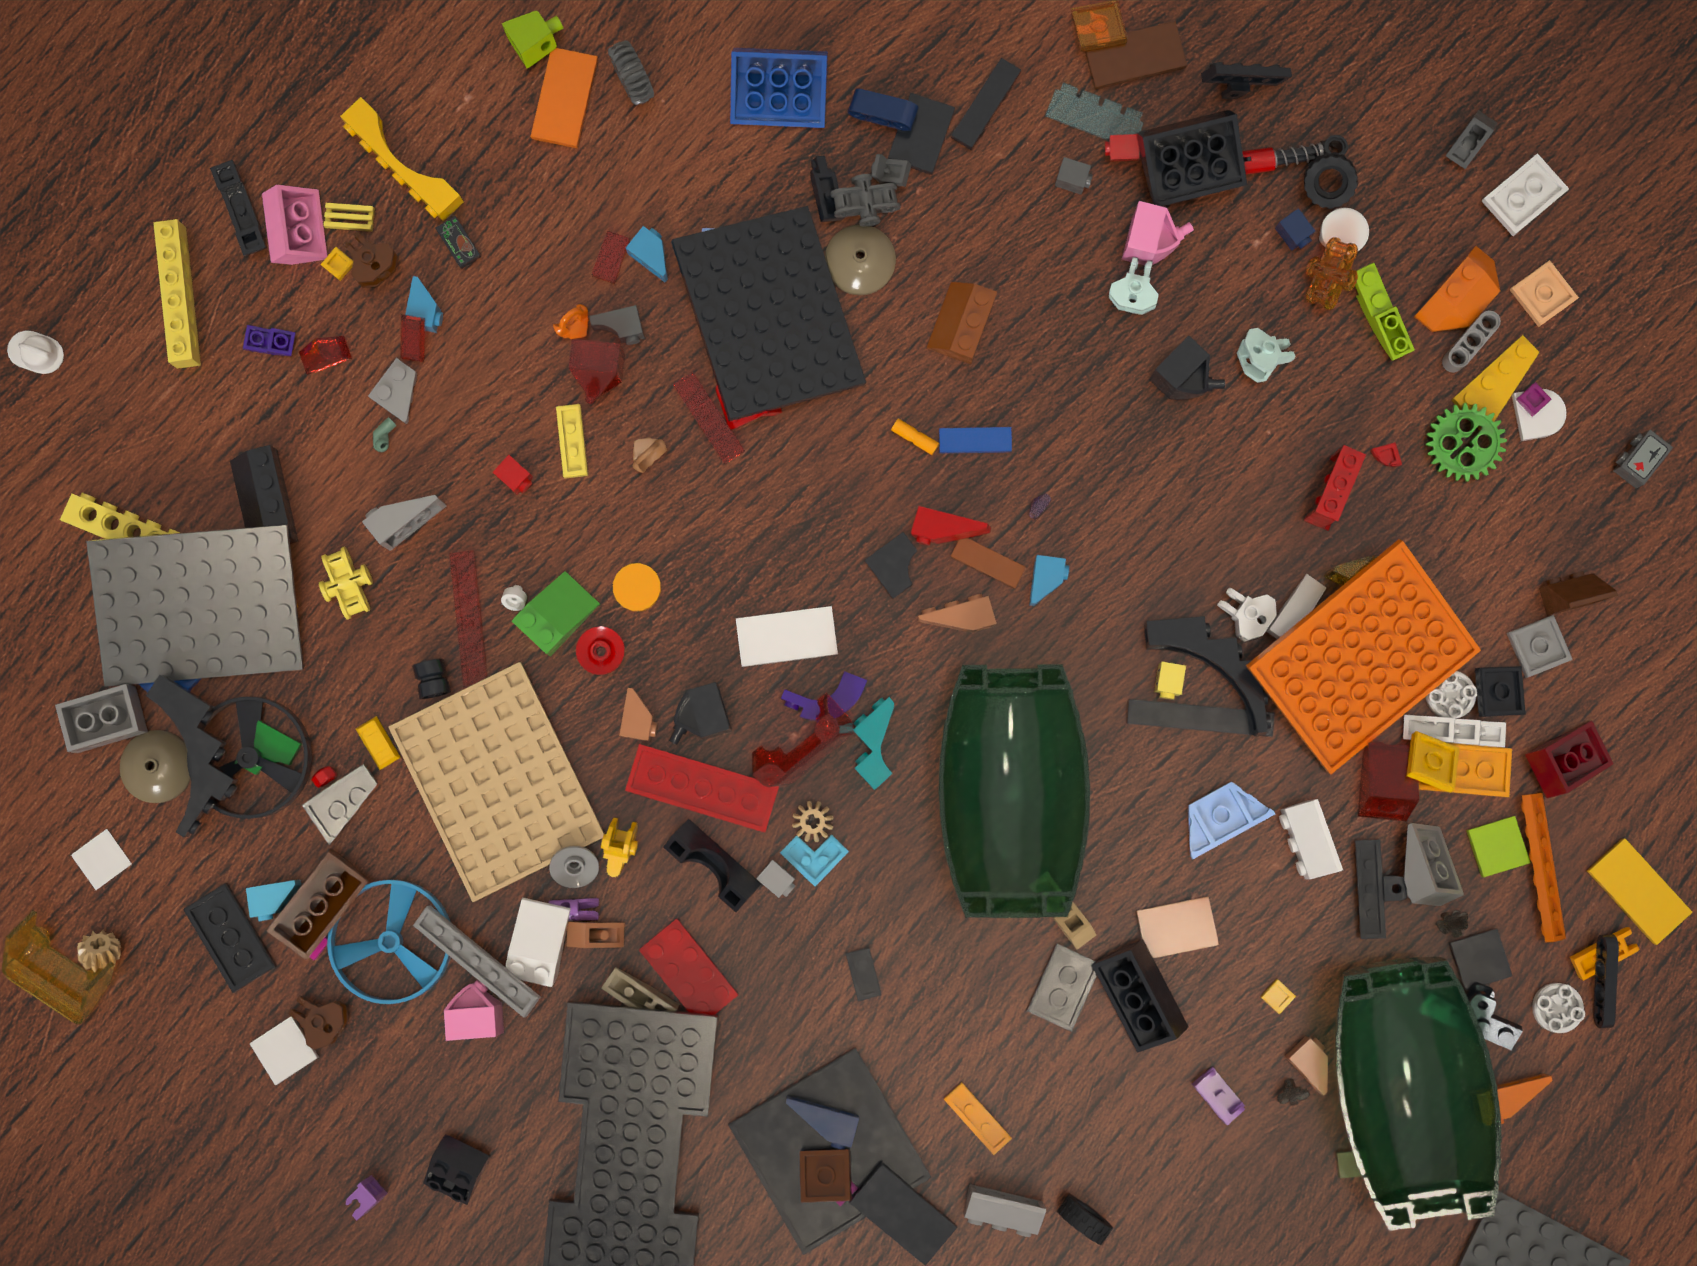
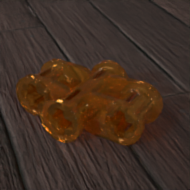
(1334, 265)

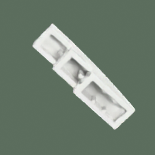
(1457, 730)

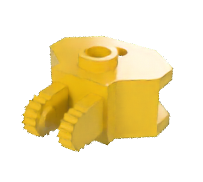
(618, 846)

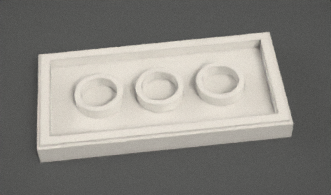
(786, 636)

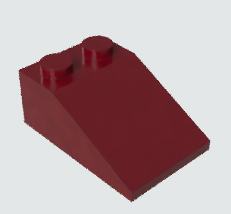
(1569, 760)

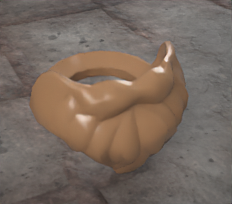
(646, 452)

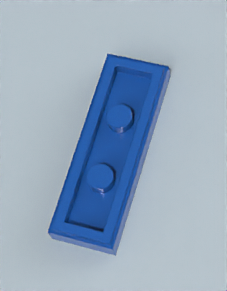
(975, 440)

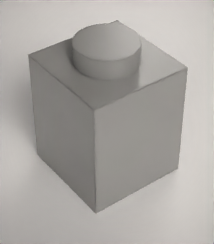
(777, 879)

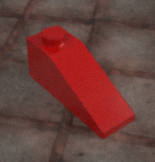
(942, 527)

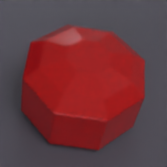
(324, 776)

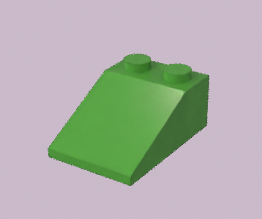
(555, 613)

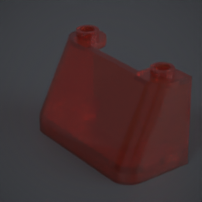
(831, 730)

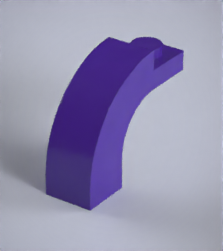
(845, 696)

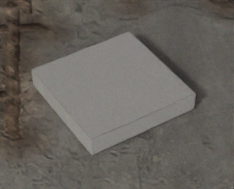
(1539, 646)

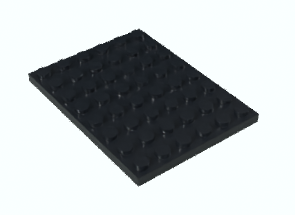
(768, 313)

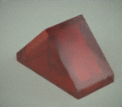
(324, 353)

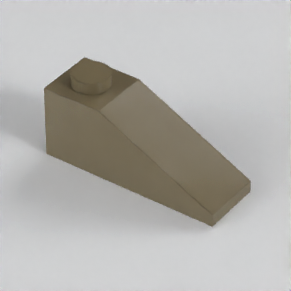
(636, 993)

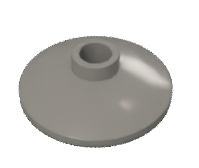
(576, 874)

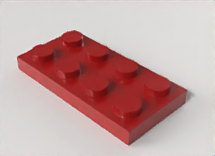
(688, 970)

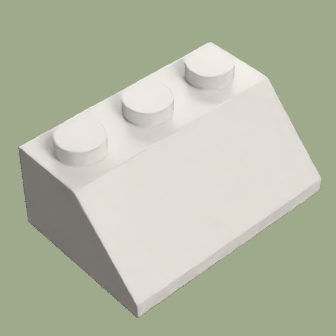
(1310, 839)

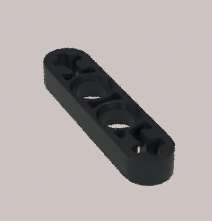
(1606, 981)

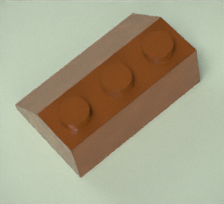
(962, 321)

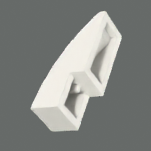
(1297, 606)

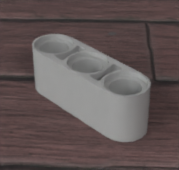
(1479, 334)

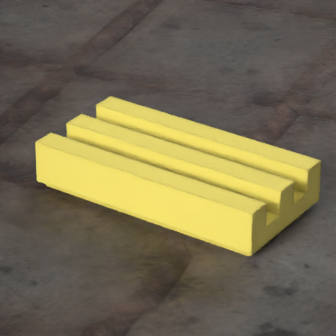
(349, 208)

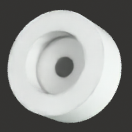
(514, 598)

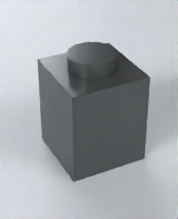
(1073, 176)

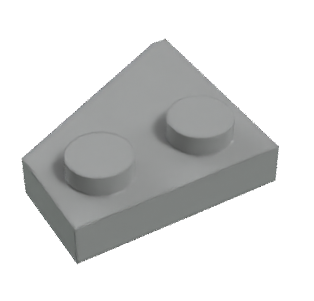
(395, 390)

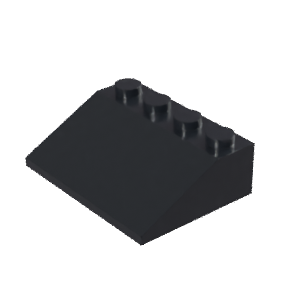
(1192, 158)

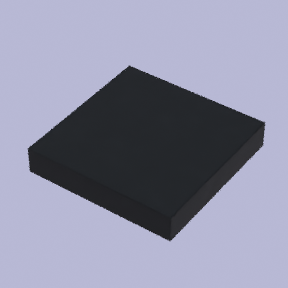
(1500, 691)
(1480, 958)

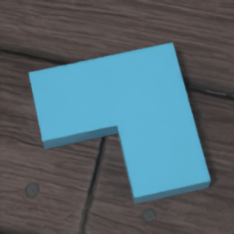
(816, 864)

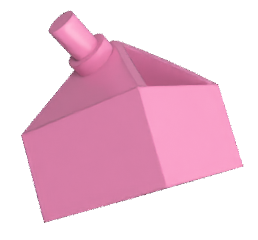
(1152, 234)
(473, 1014)

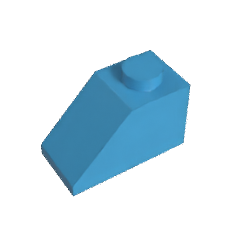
(649, 252)
(423, 305)
(1047, 577)

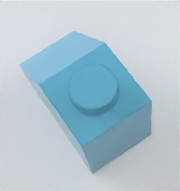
(270, 898)

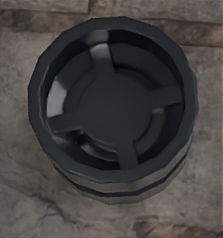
(430, 675)

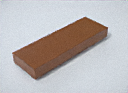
(988, 562)

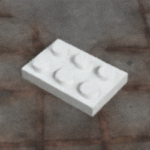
(1525, 194)

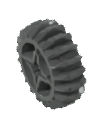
(631, 72)

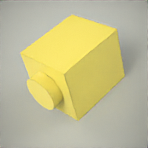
(1169, 680)

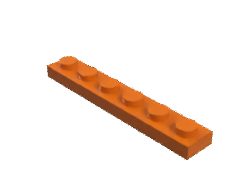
(1543, 865)

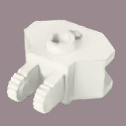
(1247, 613)

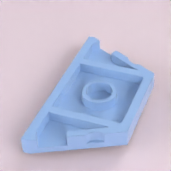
(1222, 817)

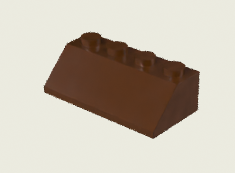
(318, 904)

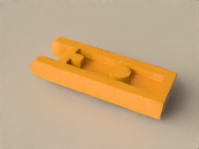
(1585, 960)

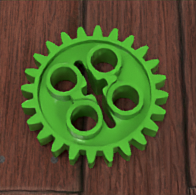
(1450, 427)

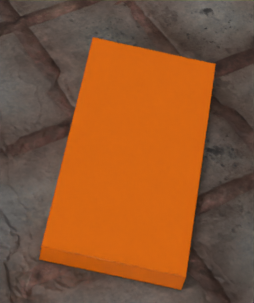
(564, 97)

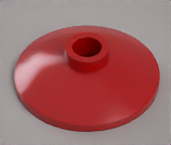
(587, 650)

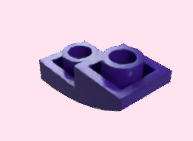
(269, 341)

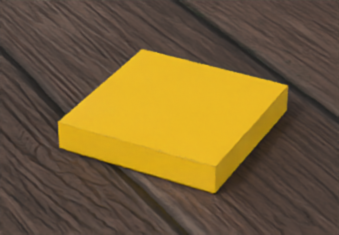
(1433, 761)

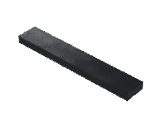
(1192, 717)

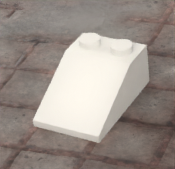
(538, 942)

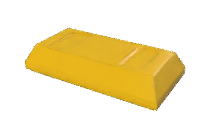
(378, 743)

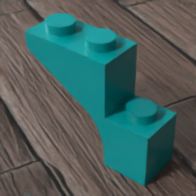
(872, 732)

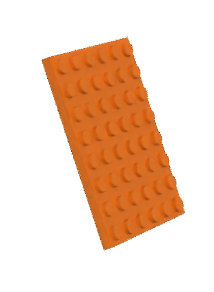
(1364, 657)

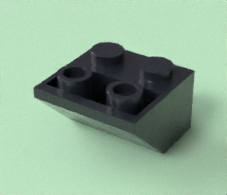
(455, 1169)

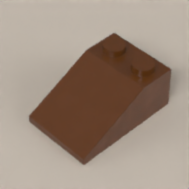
(1575, 592)

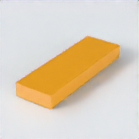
(977, 1118)

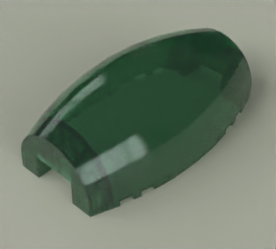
(1014, 792)
(1417, 1091)

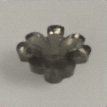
(1453, 923)
(1292, 1093)

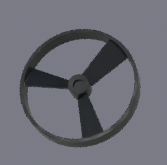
(249, 712)

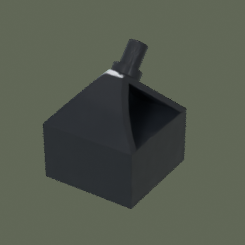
(1185, 372)
(701, 713)

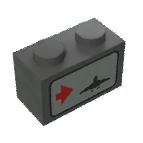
(1642, 459)

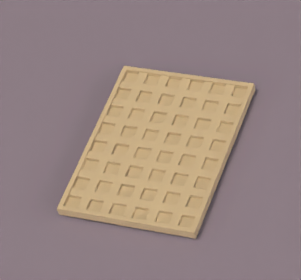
(496, 781)

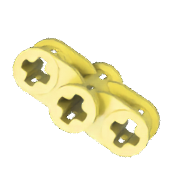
(345, 583)

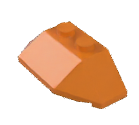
(1462, 294)

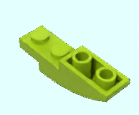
(1381, 314)

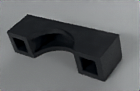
(734, 881)

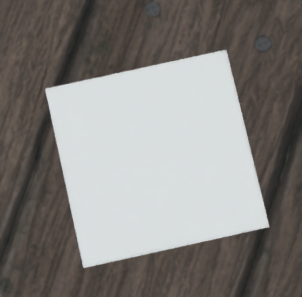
(101, 859)

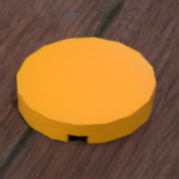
(636, 587)

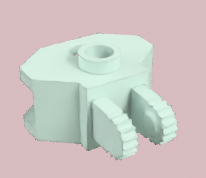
(1135, 288)
(1263, 354)

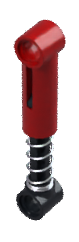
(1267, 158)

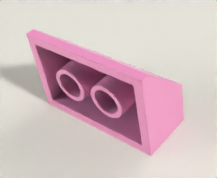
(294, 225)

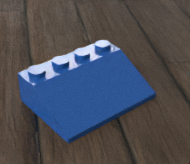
(778, 87)

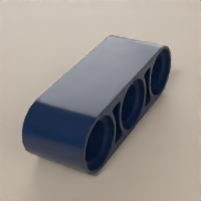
(883, 109)

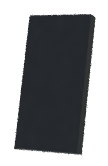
(230, 937)
(903, 1214)

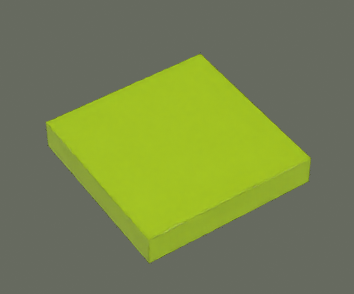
(1498, 846)

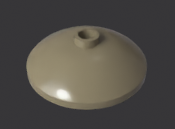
(865, 274)
(170, 772)

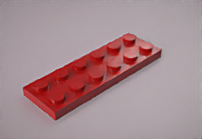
(701, 788)

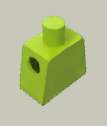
(532, 36)

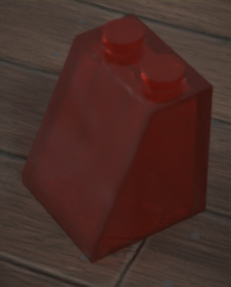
(1384, 783)

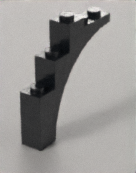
(1223, 655)
(204, 748)

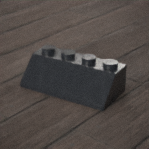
(262, 489)
(1140, 996)

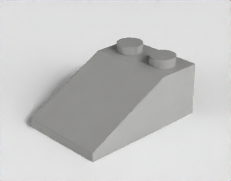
(398, 521)
(1429, 867)

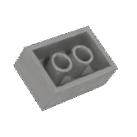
(101, 718)

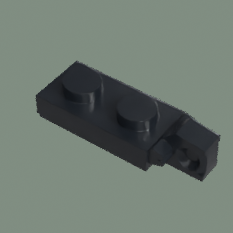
(823, 183)

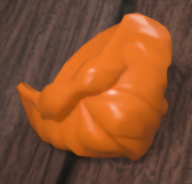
(573, 323)

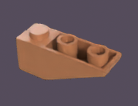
(967, 616)

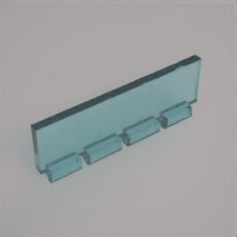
(1090, 117)

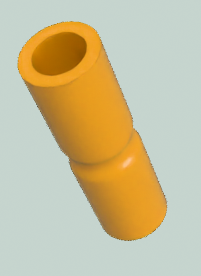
(918, 438)

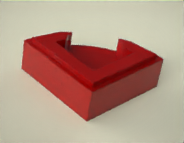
(1387, 455)

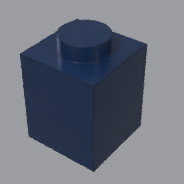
(1295, 230)

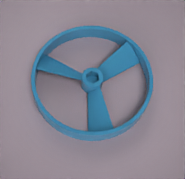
(391, 941)

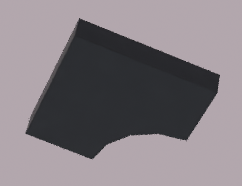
(892, 563)

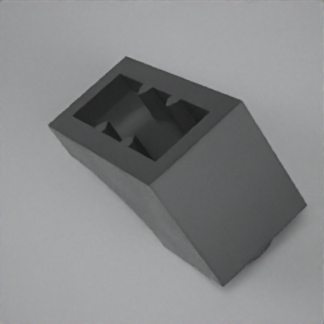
(1471, 139)
(621, 322)

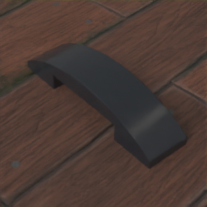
(239, 207)

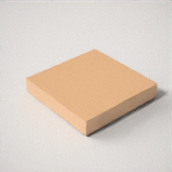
(1544, 293)

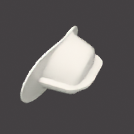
(35, 352)

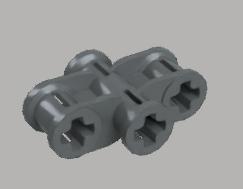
(865, 200)

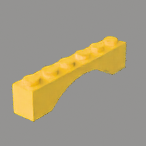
(434, 192)

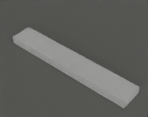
(477, 961)

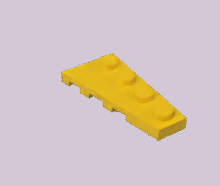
(1499, 380)

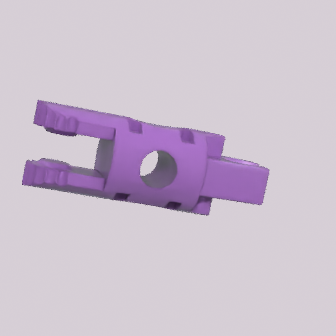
(576, 906)

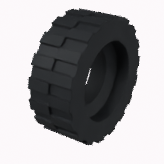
(1335, 198)
(1084, 1219)

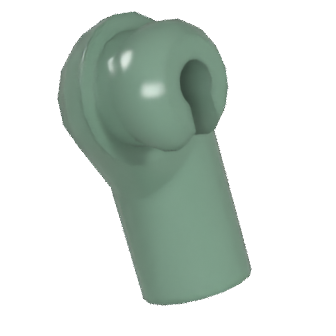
(380, 435)

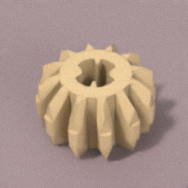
(817, 814)
(98, 950)

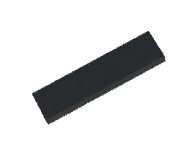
(986, 103)

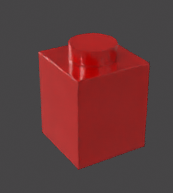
(1122, 148)
(513, 475)

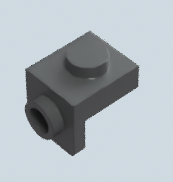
(890, 170)

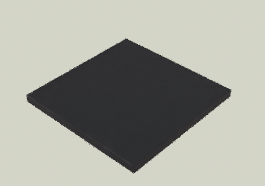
(776, 1134)

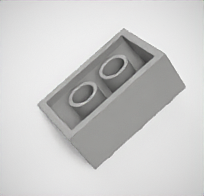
(1004, 1210)

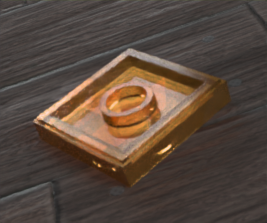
(1099, 25)

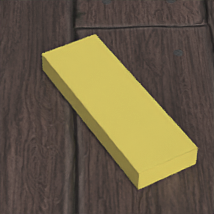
(572, 441)

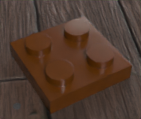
(825, 1176)

